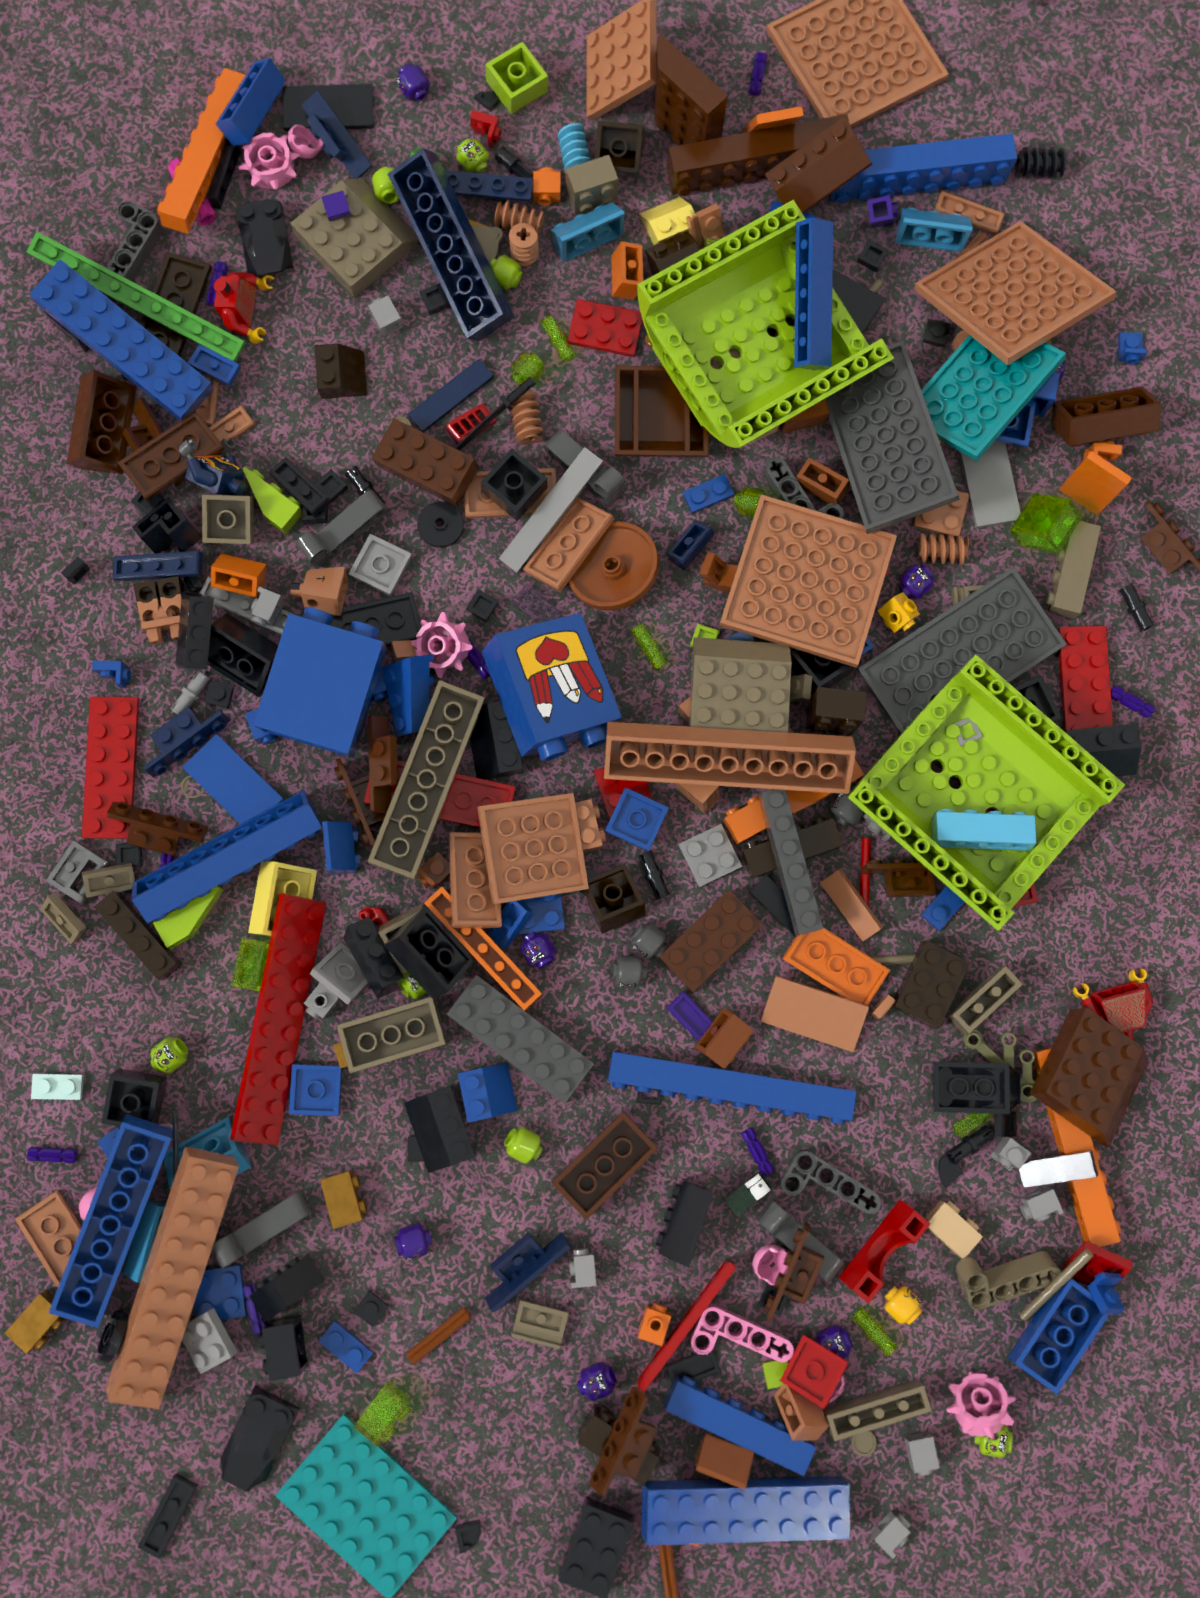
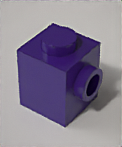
(882, 211)

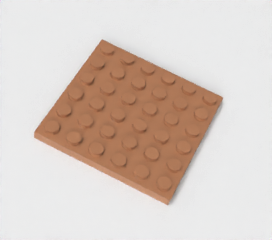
(856, 56)
(1014, 292)
(808, 581)

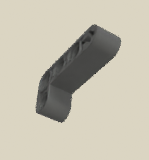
(137, 234)
(604, 484)
(798, 495)
(342, 529)
(833, 1184)
(785, 1227)
(261, 1229)

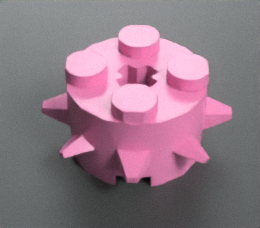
(269, 161)
(454, 639)
(981, 1405)

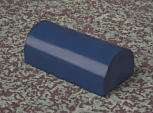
(690, 544)

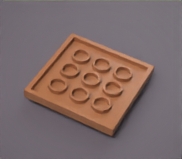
(621, 58)
(532, 848)

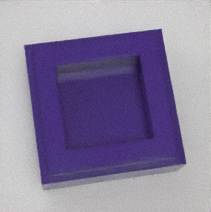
(336, 205)

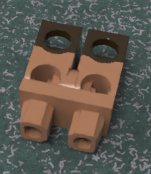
(159, 607)

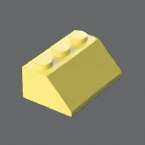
(272, 881)

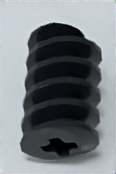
(1041, 160)

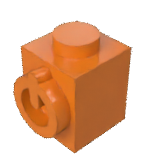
(546, 186)

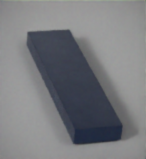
(450, 395)
(157, 566)

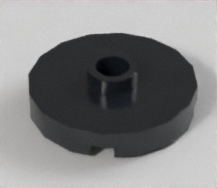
(440, 536)
(112, 1336)

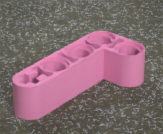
(742, 1337)

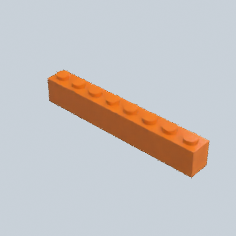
(199, 159)
(1088, 1195)

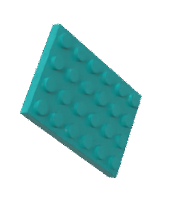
(981, 395)
(366, 1507)

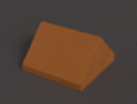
(724, 1461)

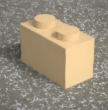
(952, 1229)

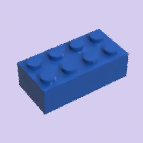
(1058, 1336)

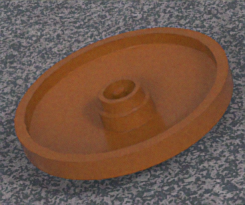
(617, 568)

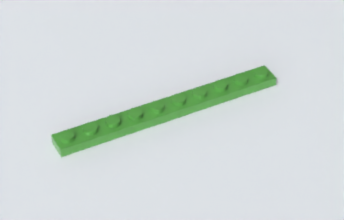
(139, 298)

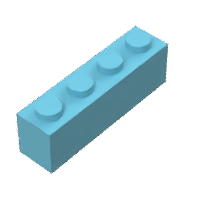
(984, 831)

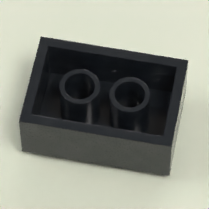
(596, 1548)

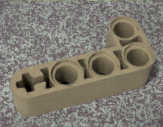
(1005, 1280)

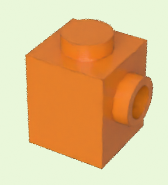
(654, 1324)

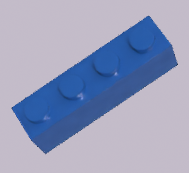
(251, 102)

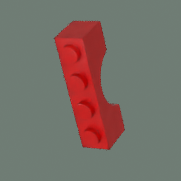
(865, 1271)

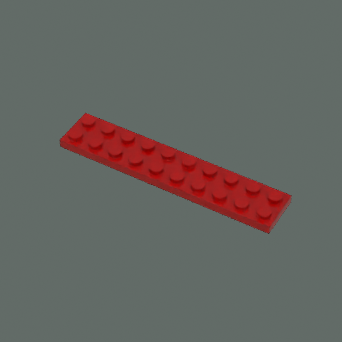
(278, 1020)

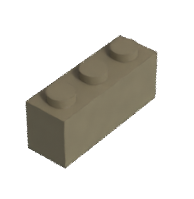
(984, 1000)

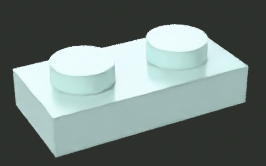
(57, 1086)

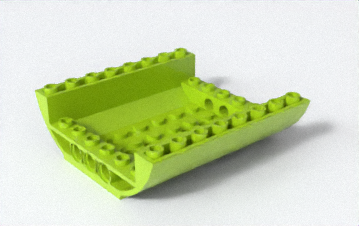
(727, 302)
(1015, 767)

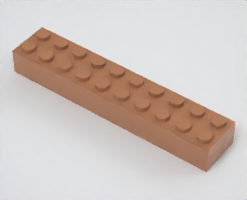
(729, 757)
(171, 1278)

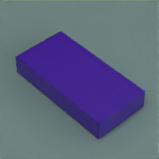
(689, 1015)

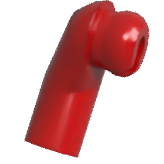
(376, 914)

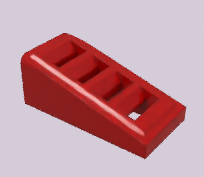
(452, 426)

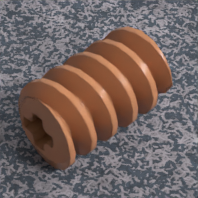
(511, 216)
(524, 244)
(525, 421)
(943, 548)

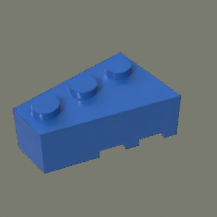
(408, 692)

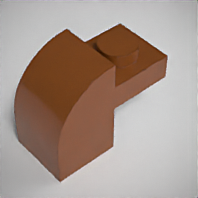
(717, 573)

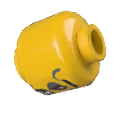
(902, 1305)

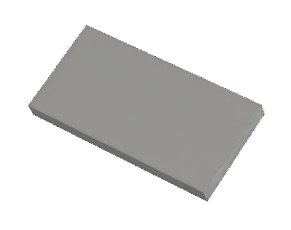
(991, 487)

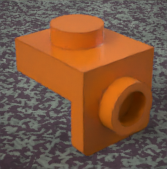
(1106, 449)

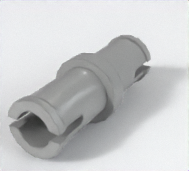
(190, 693)

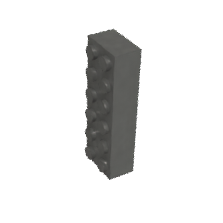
(520, 1039)

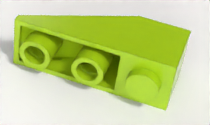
(276, 508)
(184, 923)

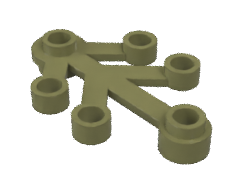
(1026, 1080)

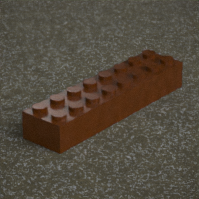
(738, 156)

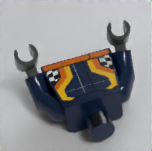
(214, 472)

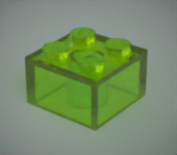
(1046, 523)

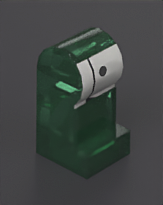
(747, 1193)

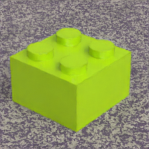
(516, 77)

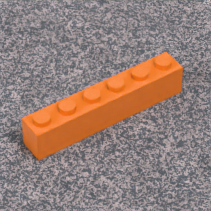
(750, 821)
(486, 953)

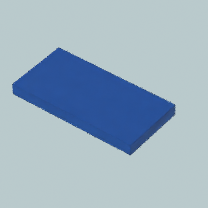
(231, 780)

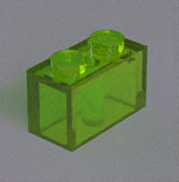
(250, 964)
(382, 1414)

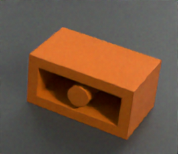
(626, 270)
(238, 575)

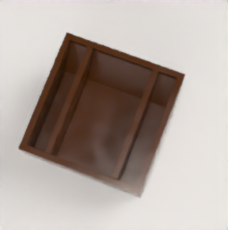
(685, 98)
(654, 416)
(1091, 1074)

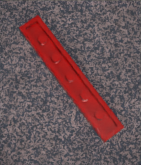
(685, 1324)

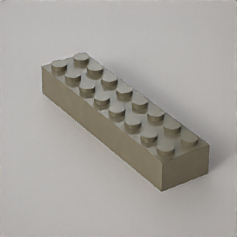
(426, 780)

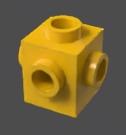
(899, 613)

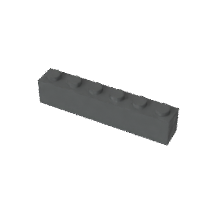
(790, 861)

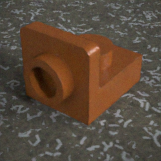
(434, 871)

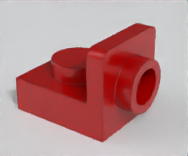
(485, 123)

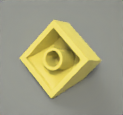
(667, 220)

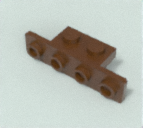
(146, 431)
(1166, 543)
(382, 763)
(356, 793)
(154, 829)
(903, 878)
(799, 1275)
(626, 1445)

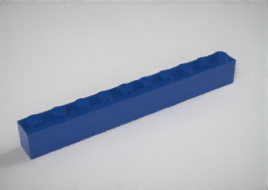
(731, 1086)

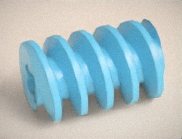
(573, 145)

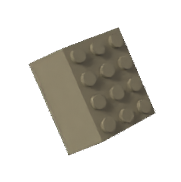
(358, 245)
(740, 685)

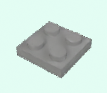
(380, 565)
(710, 855)
(340, 973)
(208, 1341)

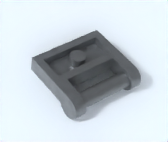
(70, 870)

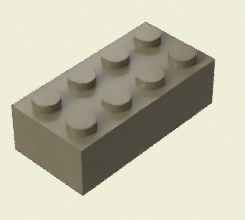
(392, 1034)

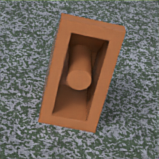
(802, 1416)

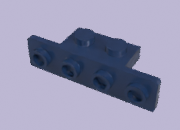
(334, 135)
(491, 185)
(181, 736)
(521, 1265)

